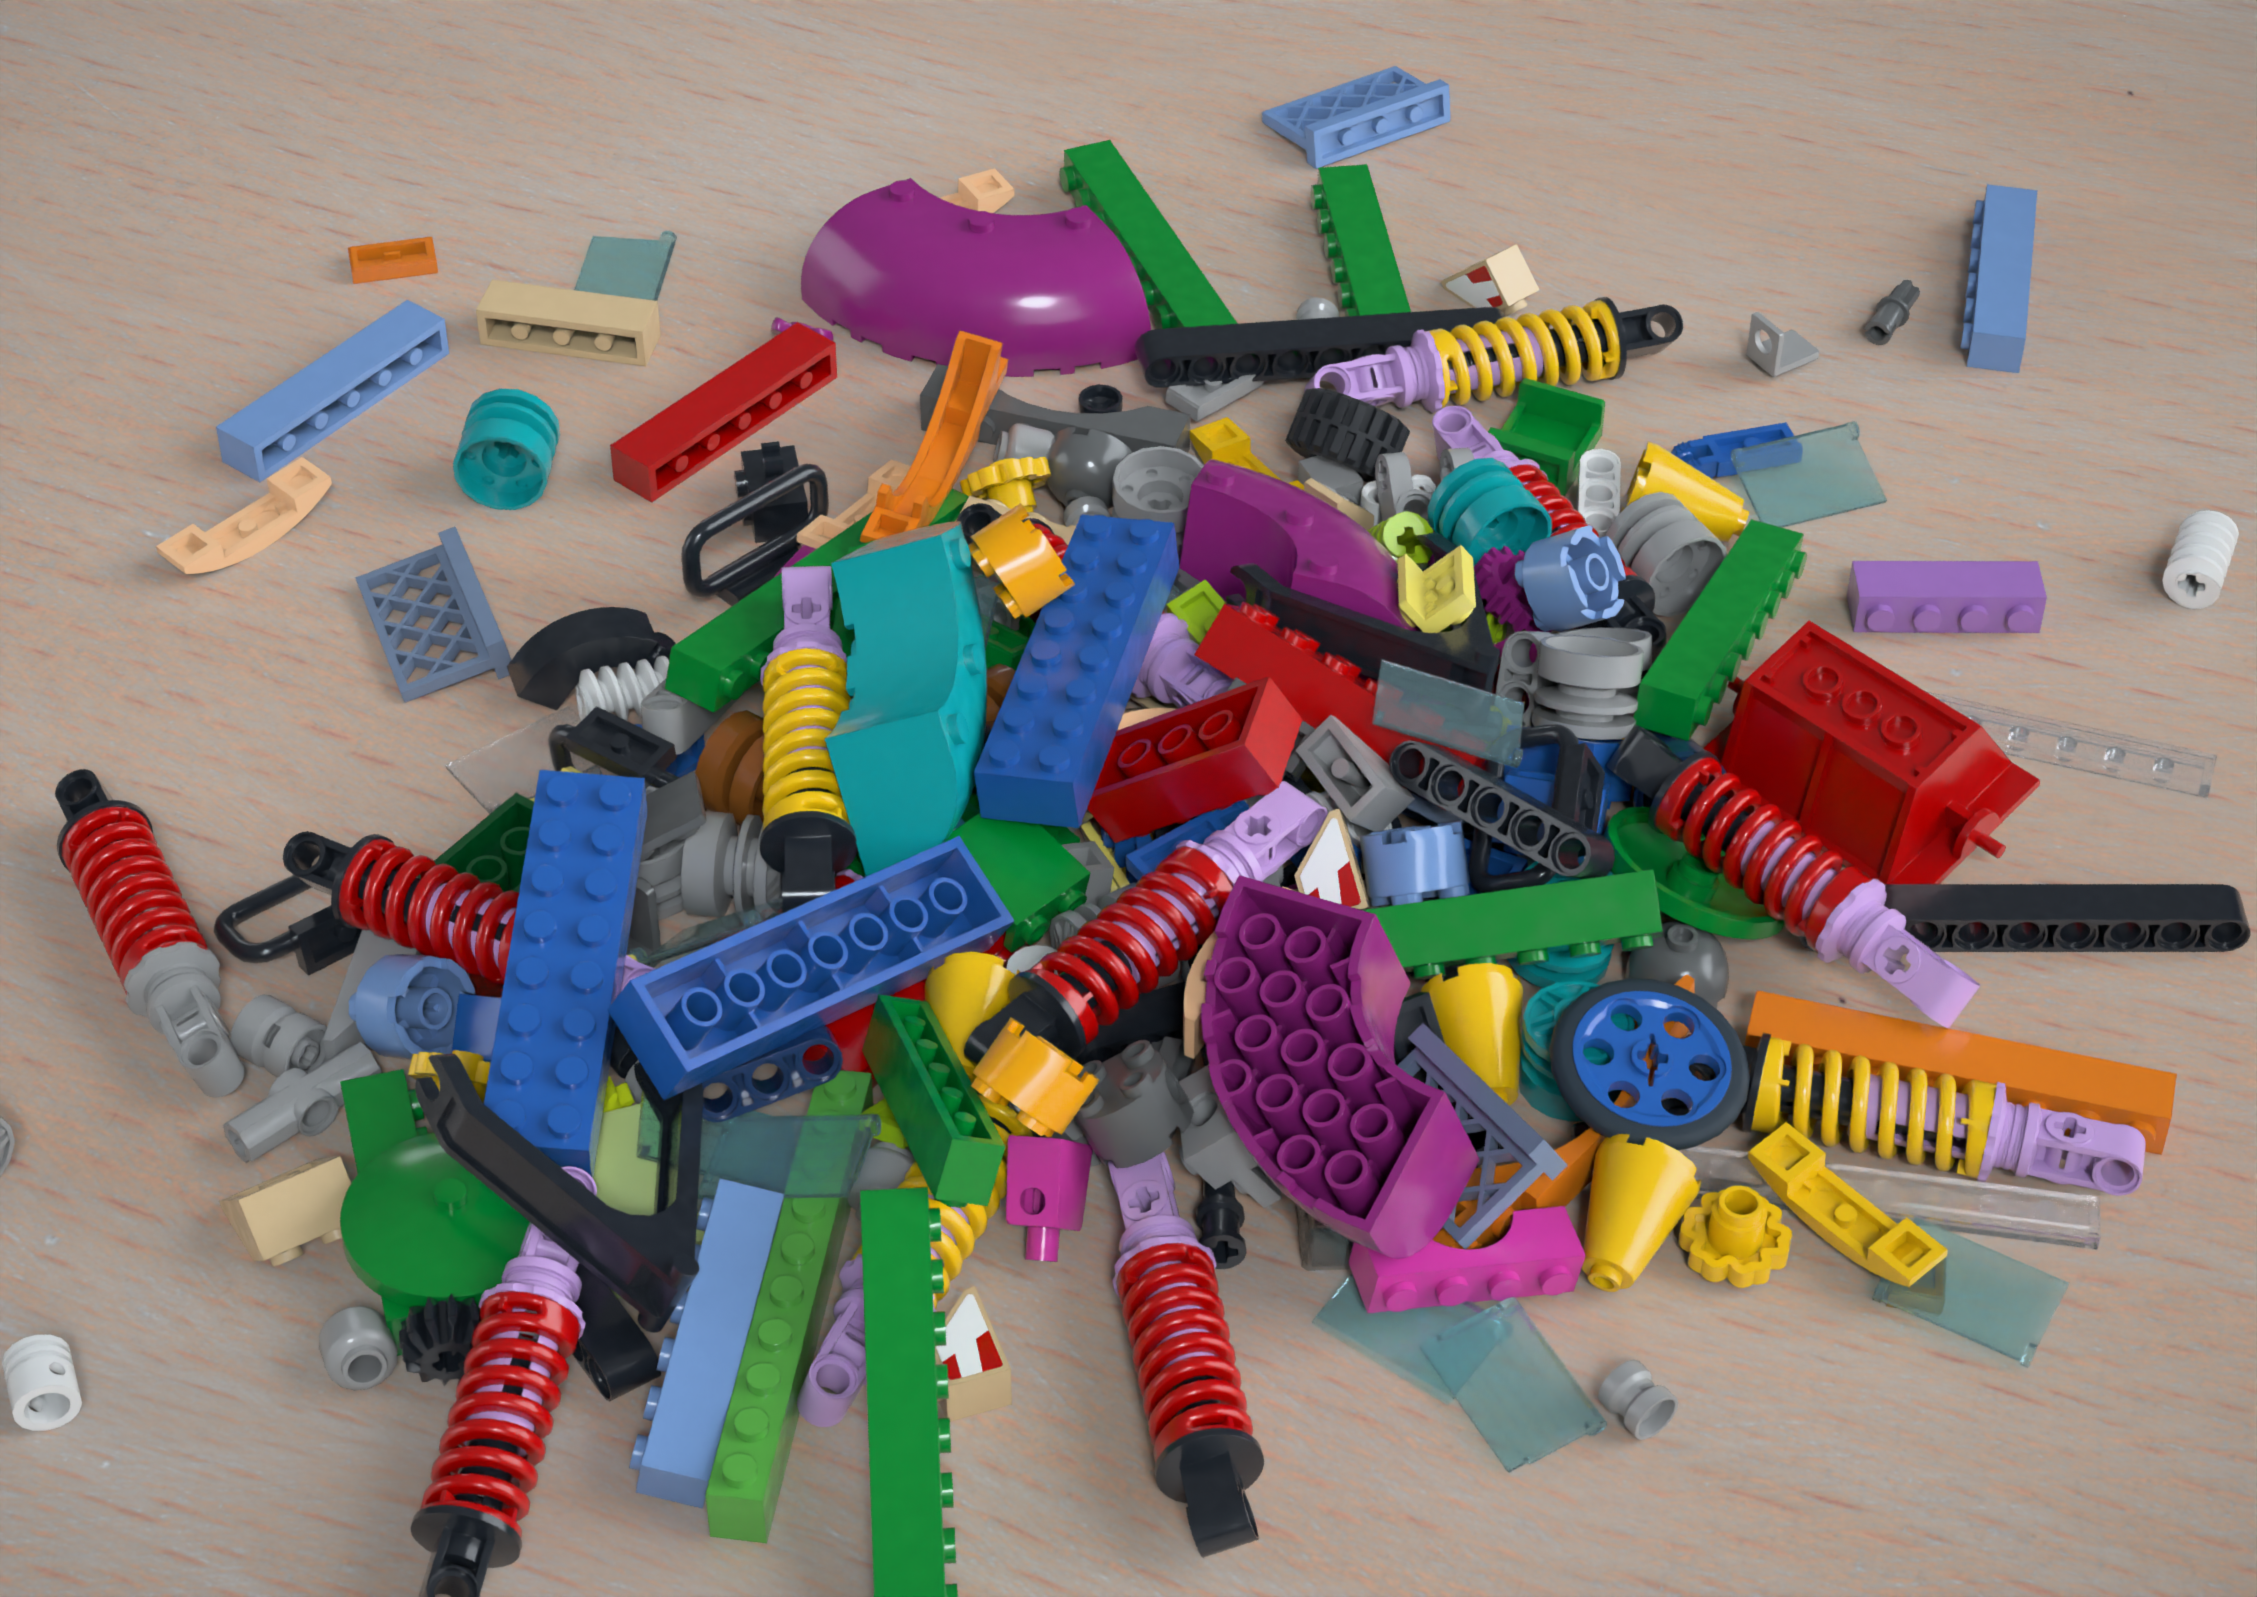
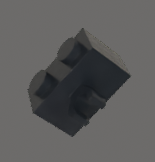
(757, 470)

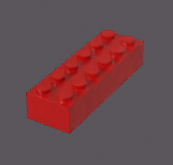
(1251, 647)

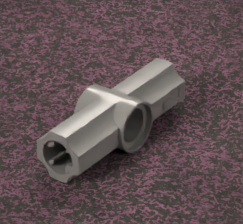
(298, 1103)

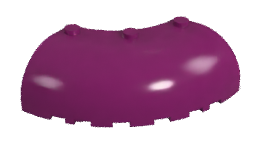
(922, 269)
(1292, 536)
(1309, 1075)

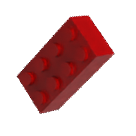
(1195, 760)

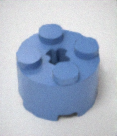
(1571, 579)
(1415, 863)
(409, 1004)

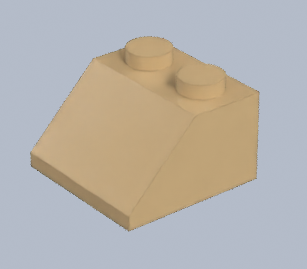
(290, 1210)

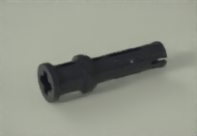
(1220, 1220)

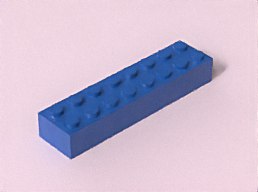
(1077, 673)
(567, 962)
(807, 967)

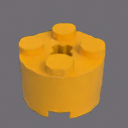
(1020, 561)
(1034, 1079)

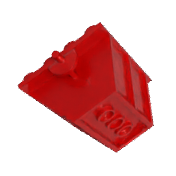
(1868, 761)

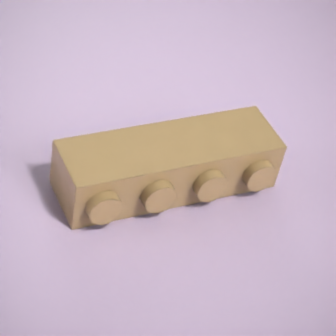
(568, 322)

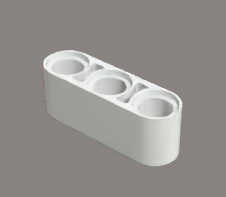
(1599, 488)

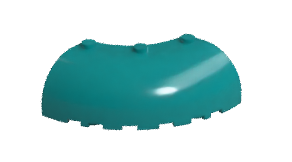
(917, 691)

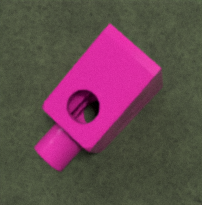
(1046, 1190)

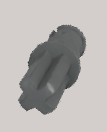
(1892, 313)

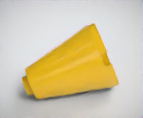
(1705, 498)
(965, 994)
(1482, 1022)
(1633, 1207)

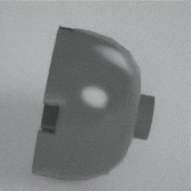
(1084, 464)
(1680, 953)

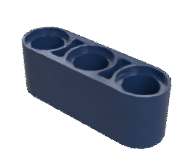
(791, 1077)

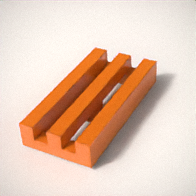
(392, 260)

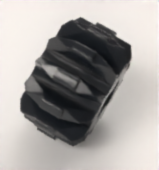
(438, 1338)

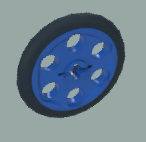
(1651, 1003)

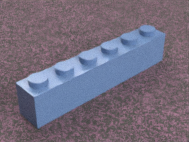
(1999, 278)
(332, 390)
(708, 1344)

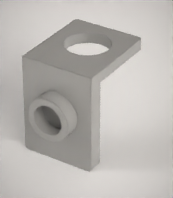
(1780, 352)

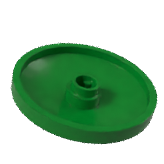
(1684, 883)
(426, 1226)

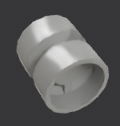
(278, 1036)

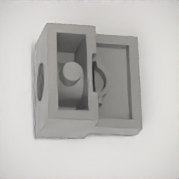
(1214, 1148)

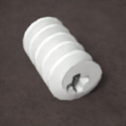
(2200, 559)
(620, 691)

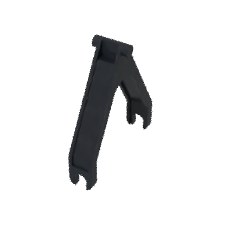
(1459, 655)
(636, 1256)

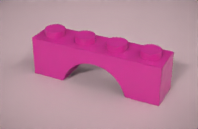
(1532, 1259)

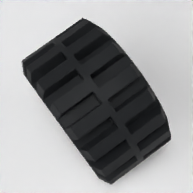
(1345, 431)

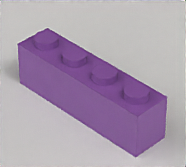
(1946, 596)

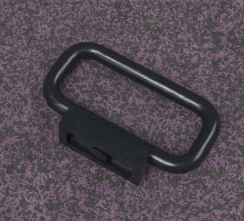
(763, 563)
(615, 747)
(1574, 794)
(315, 939)

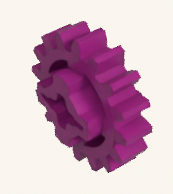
(1502, 592)

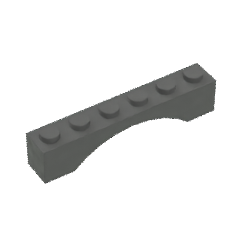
(1135, 428)

